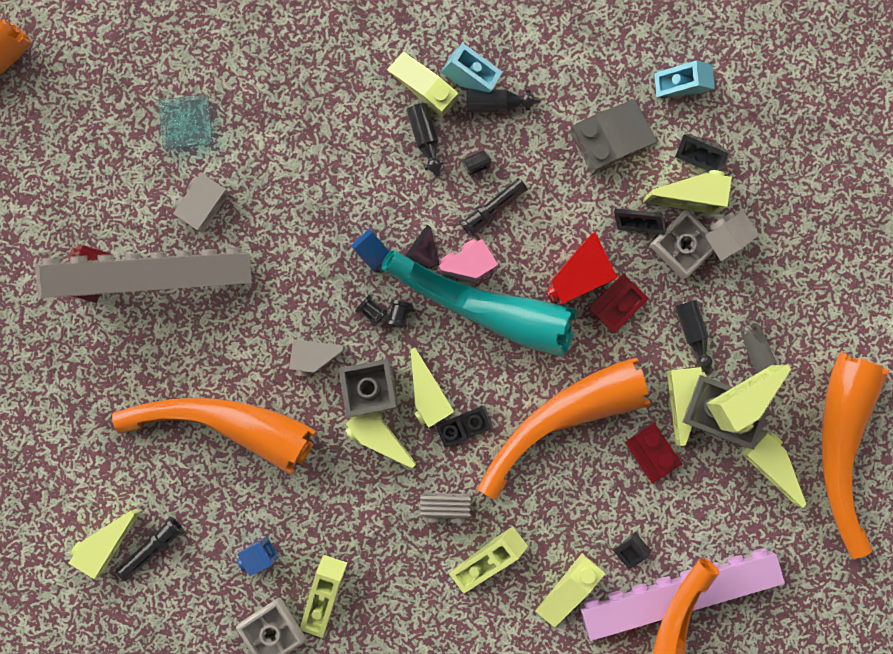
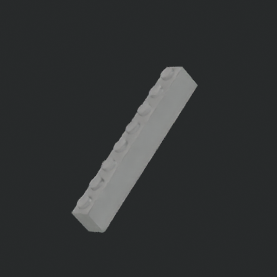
(141, 274)

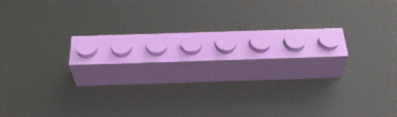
(649, 603)

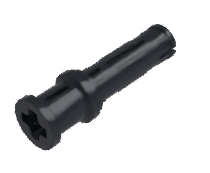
(484, 214)
(158, 541)

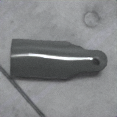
(758, 348)

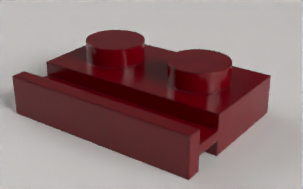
(618, 303)
(653, 453)

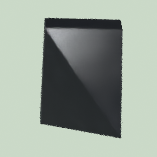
(702, 153)
(640, 221)
(424, 249)

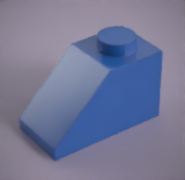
(370, 250)
(257, 556)

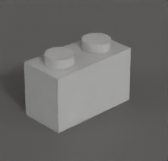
(200, 202)
(731, 234)

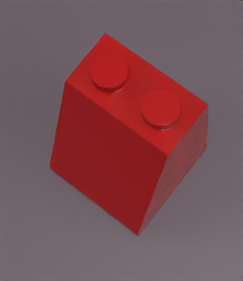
(582, 273)

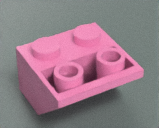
(470, 264)

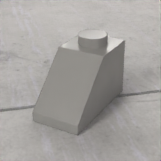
(312, 356)

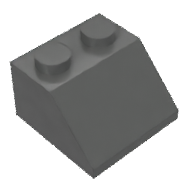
(368, 388)

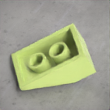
(700, 193)
(748, 400)

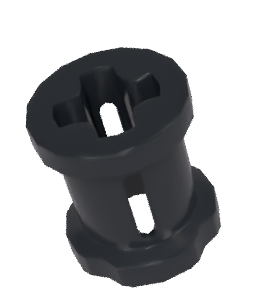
(371, 310)
(398, 313)

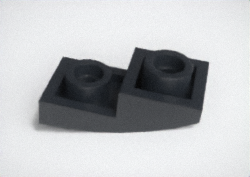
(464, 426)

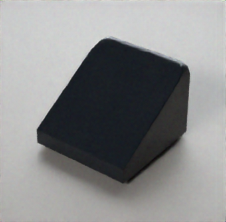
(476, 162)
(632, 550)

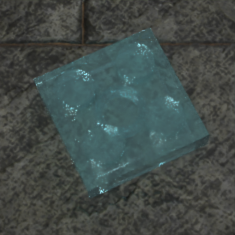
(185, 122)

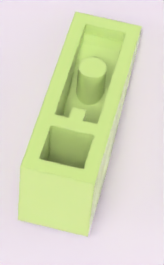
(424, 84)
(681, 388)
(429, 397)
(375, 434)
(775, 465)
(96, 551)
(489, 560)
(570, 590)
(323, 595)

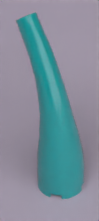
(519, 319)

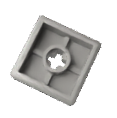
(668, 246)
(445, 505)
(275, 617)

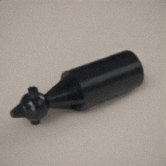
(498, 100)
(425, 135)
(695, 332)

